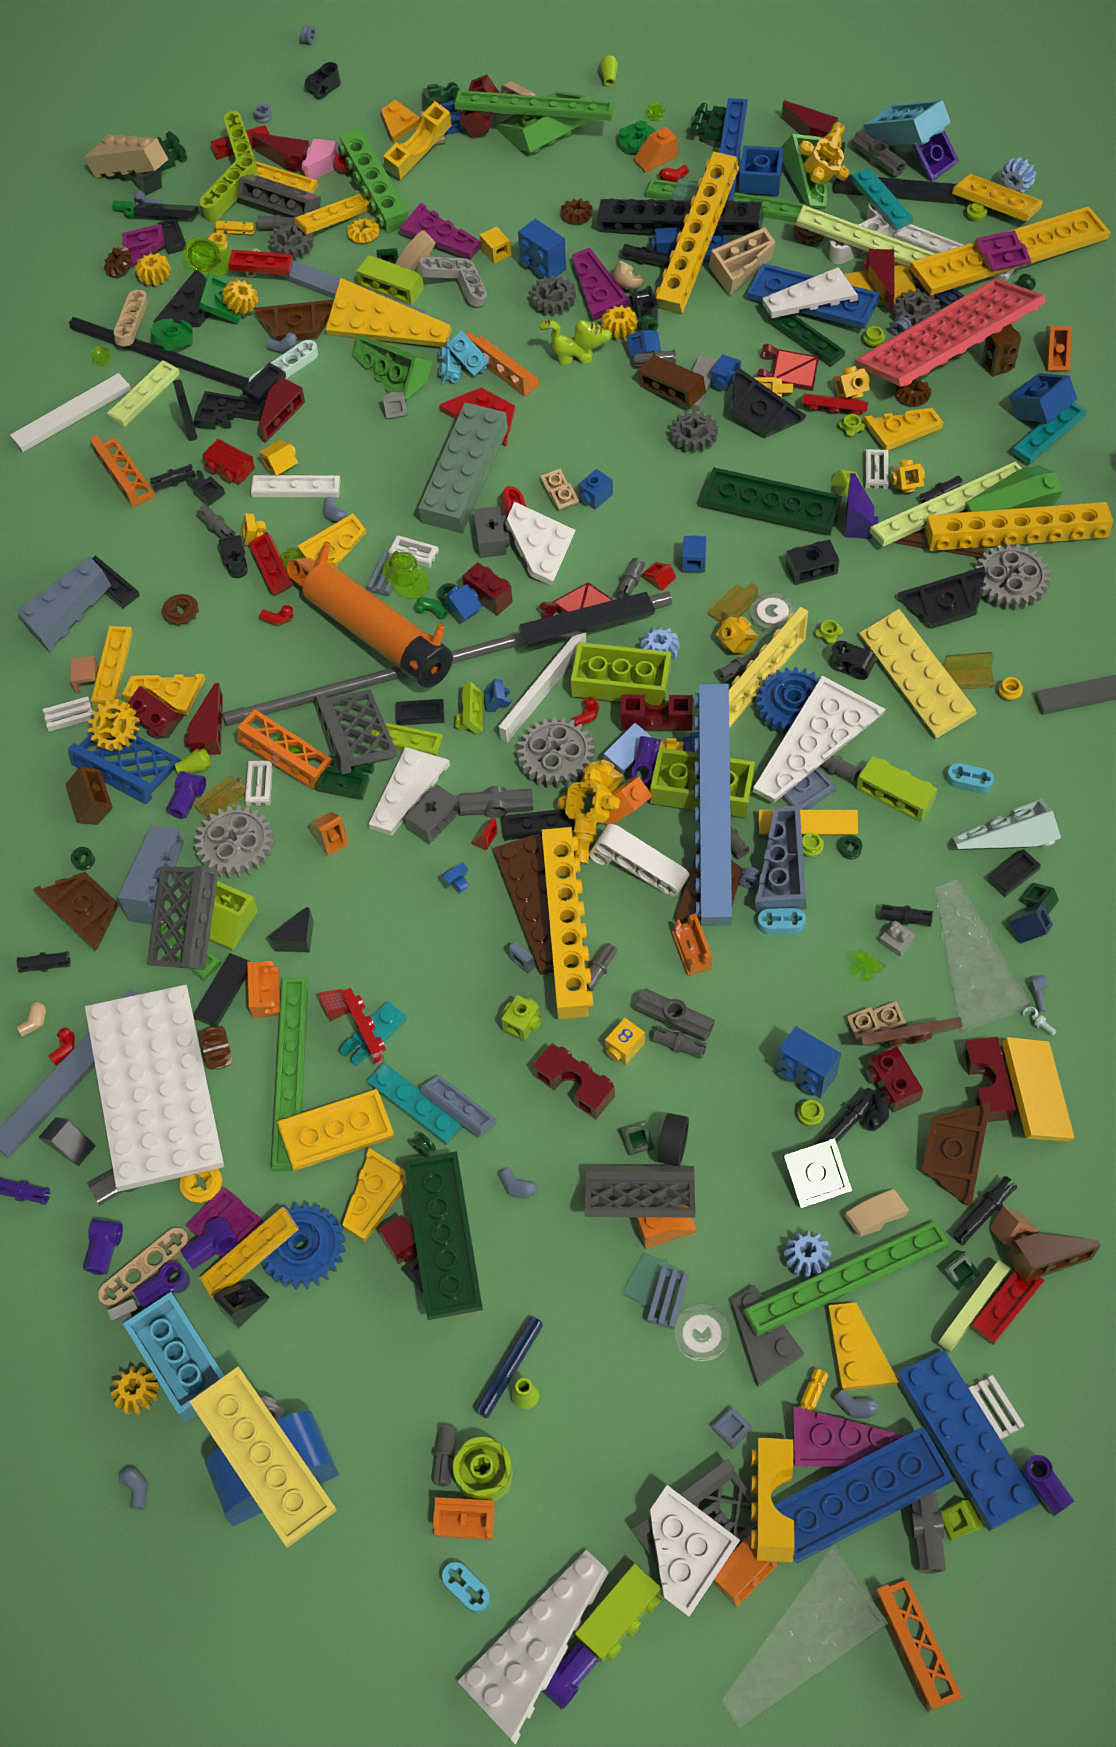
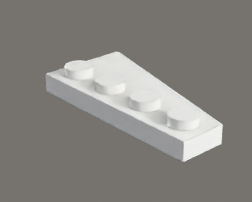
(822, 289)
(406, 787)

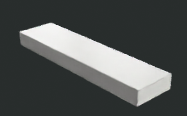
(295, 486)

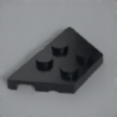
(186, 302)
(761, 407)
(947, 598)

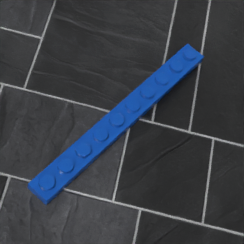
(731, 145)

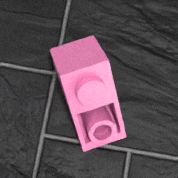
(320, 158)

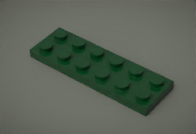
(771, 501)
(442, 1236)

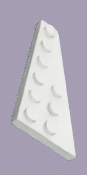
(820, 730)
(528, 1653)

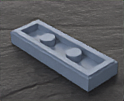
(458, 1106)

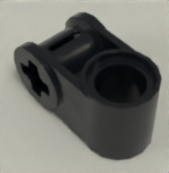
(326, 80)
(644, 302)
(234, 556)
(854, 661)

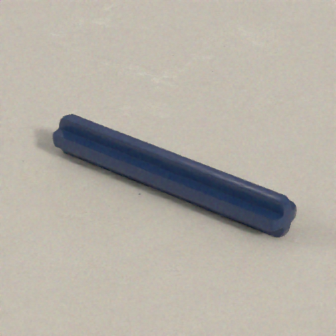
(508, 1367)

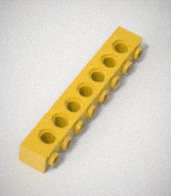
(726, 169)
(1018, 526)
(569, 1003)

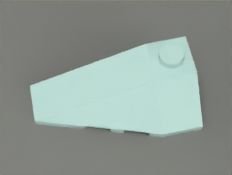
(1027, 827)

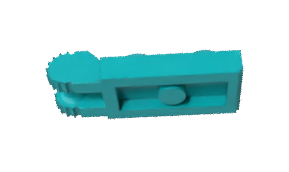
(386, 1021)

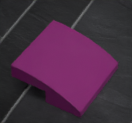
(1002, 251)
(230, 1207)

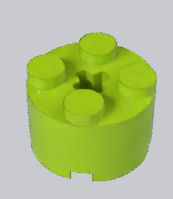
(499, 1473)

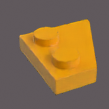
(399, 120)

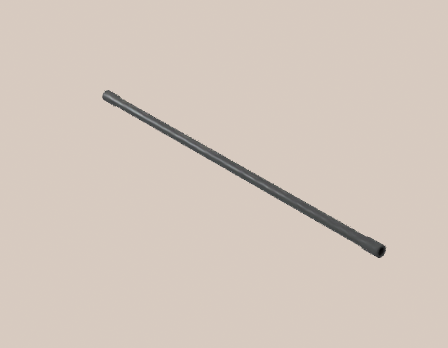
(240, 714)

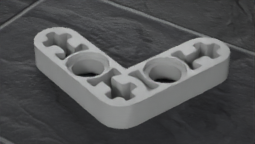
(458, 268)

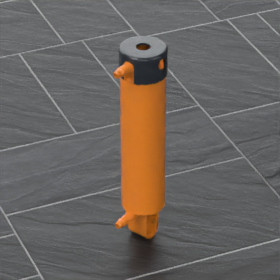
(372, 620)

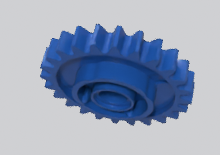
(784, 697)
(316, 1258)

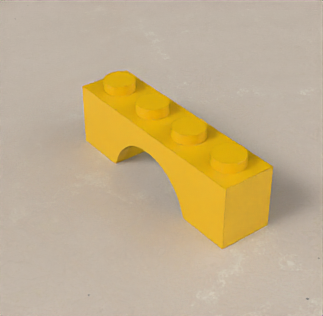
(432, 127)
(774, 1531)

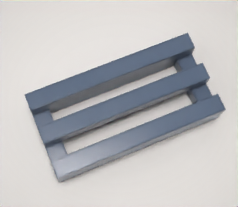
(375, 577)
(673, 1277)

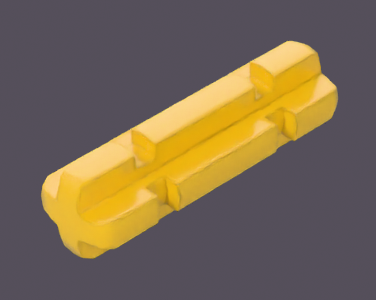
(235, 227)
(813, 1390)

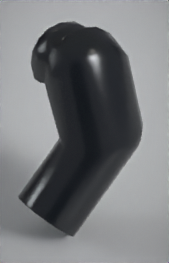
(879, 1113)

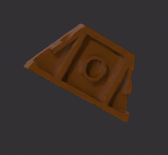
(302, 319)
(690, 897)
(81, 906)
(916, 1033)
(956, 1150)

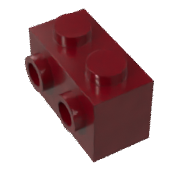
(492, 590)
(155, 712)
(895, 1078)

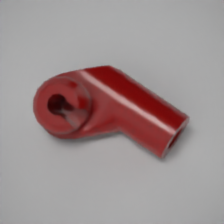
(673, 175)
(277, 618)
(589, 714)
(66, 1045)

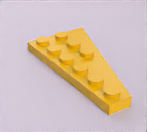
(380, 318)

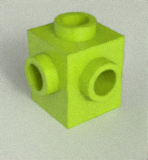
(521, 1017)

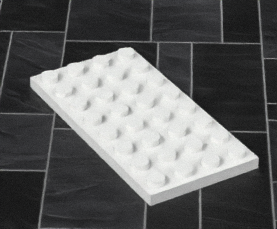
(153, 1088)

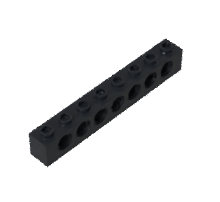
(652, 214)

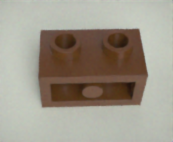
(1001, 351)
(88, 795)

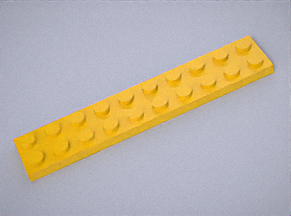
(1042, 240)

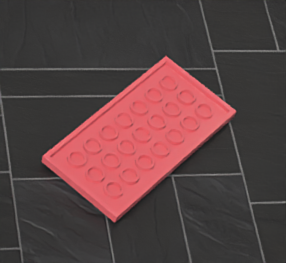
(950, 331)

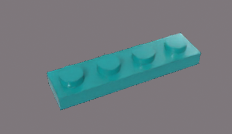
(882, 199)
(1048, 433)
(413, 1103)

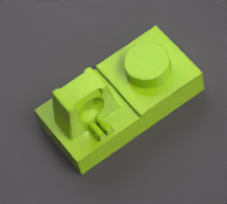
(472, 713)

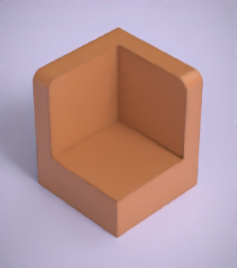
(83, 670)
(1012, 1224)

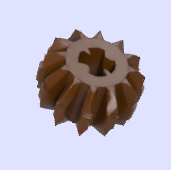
(216, 1047)

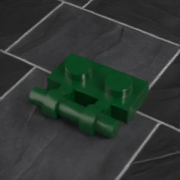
(440, 94)
(714, 128)
(177, 153)
(348, 784)

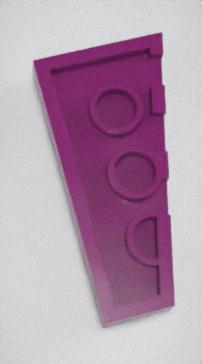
(441, 231)
(597, 284)
(834, 1441)

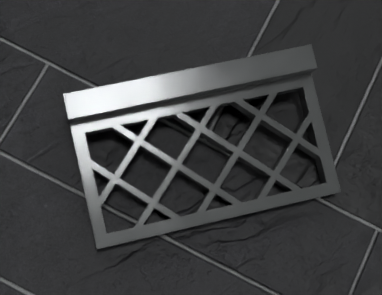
(344, 748)
(197, 917)
(632, 1181)
(699, 1491)

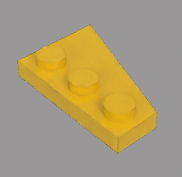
(342, 537)
(176, 690)
(376, 1192)

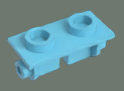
(468, 353)
(449, 367)

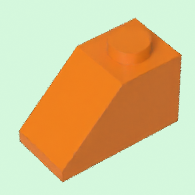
(657, 150)
(1058, 347)
(631, 795)
(329, 832)
(663, 1229)

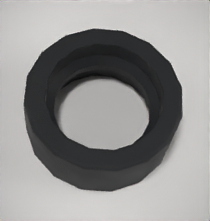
(673, 1139)

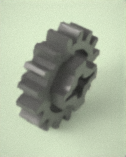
(291, 240)
(553, 294)
(916, 306)
(694, 431)

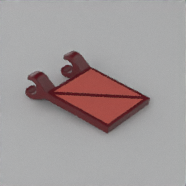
(790, 367)
(578, 598)

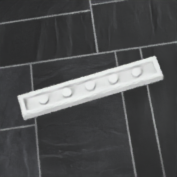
(934, 243)
(70, 412)
(540, 688)

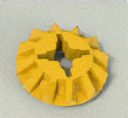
(370, 231)
(199, 1195)

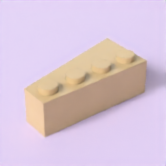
(125, 155)

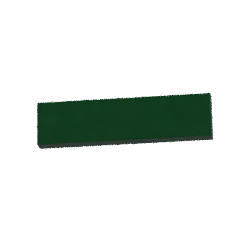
(808, 338)

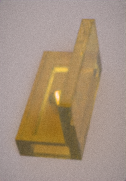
(734, 603)
(971, 670)
(224, 794)

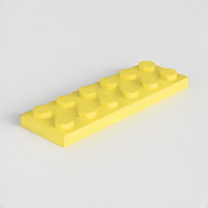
(770, 658)
(918, 673)
(263, 1457)

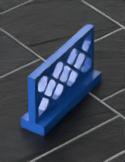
(113, 772)

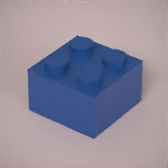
(761, 170)
(542, 249)
(1043, 397)
(807, 1062)

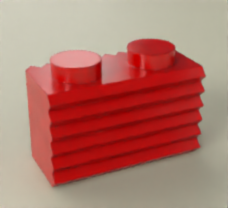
(228, 461)

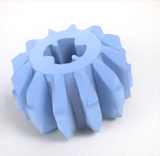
(1018, 174)
(661, 641)
(797, 1258)

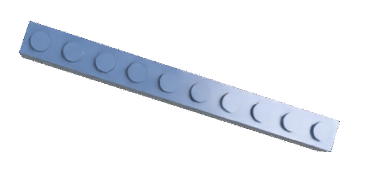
(714, 805)

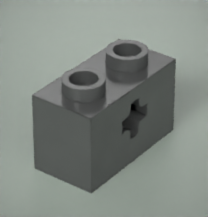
(490, 531)
(432, 814)

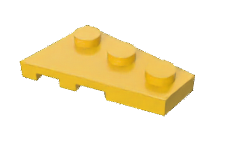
(900, 429)
(857, 1352)

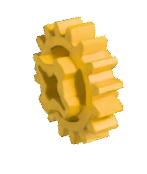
(115, 725)

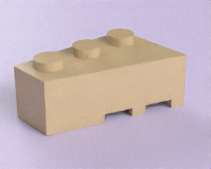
(741, 259)

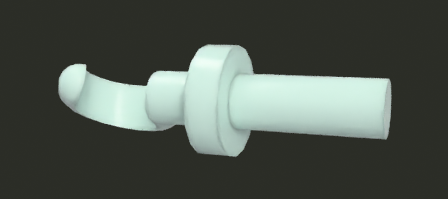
(1039, 1021)

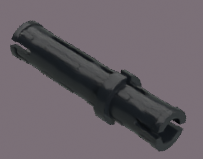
(645, 255)
(854, 1113)
(991, 1202)

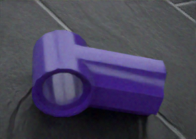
(646, 757)
(188, 788)
(103, 1238)
(217, 1239)
(160, 1284)
(1048, 1487)
(569, 1675)

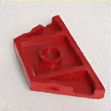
(480, 398)

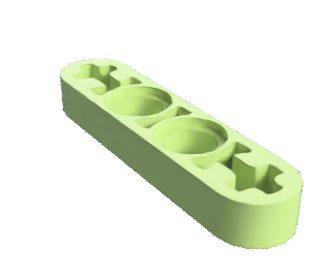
(974, 1306)

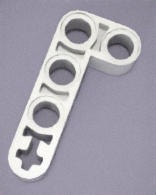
(843, 252)
(639, 859)

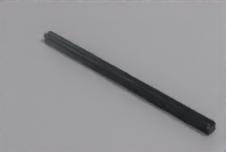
(158, 353)

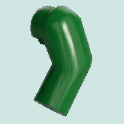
(125, 206)
(432, 604)

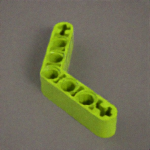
(226, 188)

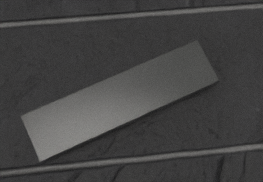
(1077, 695)

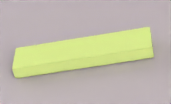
(143, 393)

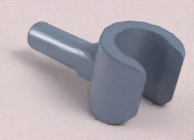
(140, 197)
(1036, 985)

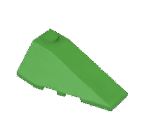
(812, 193)
(392, 366)
(1022, 489)

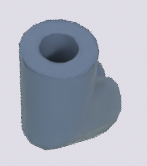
(284, 345)
(331, 512)
(515, 1187)
(856, 1408)
(137, 1484)

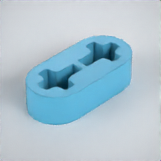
(970, 778)
(781, 921)
(461, 1592)

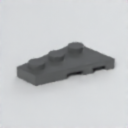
(770, 1351)

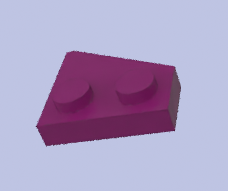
(143, 241)

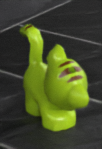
(586, 337)

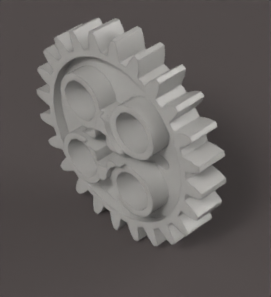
(1025, 574)
(555, 751)
(234, 841)

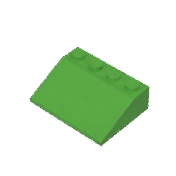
(534, 131)

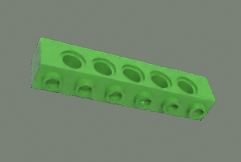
(373, 179)

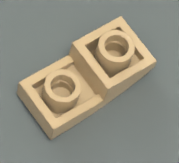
(418, 247)
(558, 489)
(877, 1020)
(873, 1213)

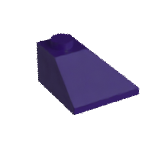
(936, 155)
(859, 511)

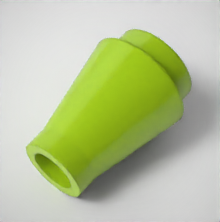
(609, 69)
(194, 762)
(526, 1399)

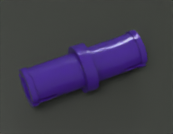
(24, 1191)

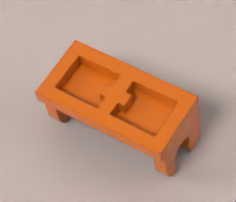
(692, 946)
(263, 989)
(464, 1518)
(742, 1573)

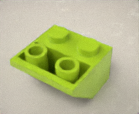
(231, 915)

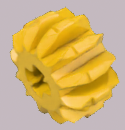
(153, 269)
(239, 297)
(619, 321)
(143, 1394)

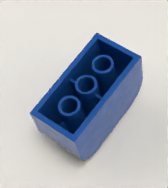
(308, 1441)

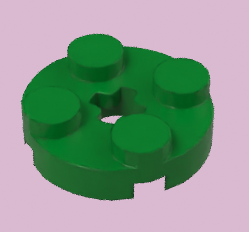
(630, 134)
(172, 334)

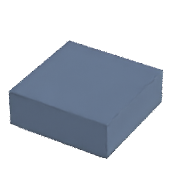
(521, 957)
(732, 1427)

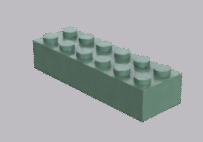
(463, 468)

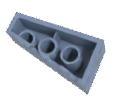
(63, 602)
(783, 867)
(139, 892)

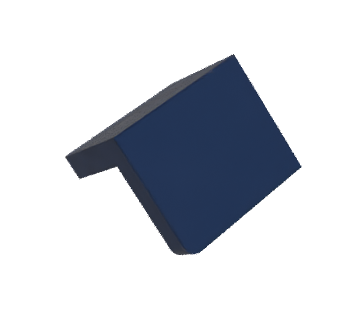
(1031, 923)

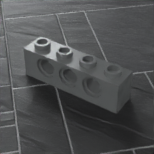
(277, 195)

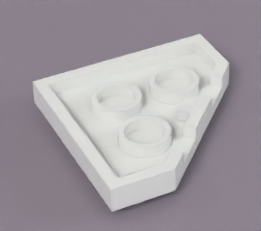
(539, 541)
(687, 1549)

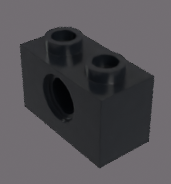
(812, 562)

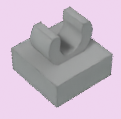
(394, 404)
(897, 938)
(124, 1311)

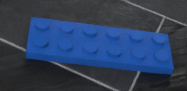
(774, 279)
(967, 1440)
(864, 1493)

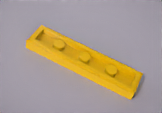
(288, 178)
(332, 214)
(112, 665)
(818, 821)
(249, 1252)

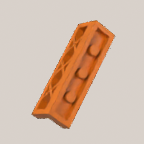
(506, 367)
(119, 474)
(276, 753)
(910, 1651)

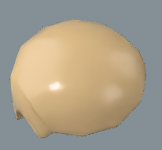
(624, 276)

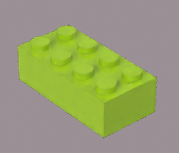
(617, 670)
(675, 781)

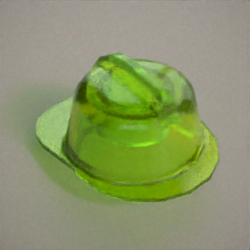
(207, 256)
(406, 575)

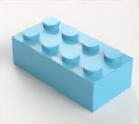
(909, 123)
(174, 1353)

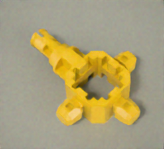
(829, 150)
(586, 823)

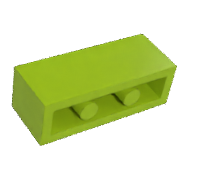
(390, 279)
(896, 788)
(619, 1614)

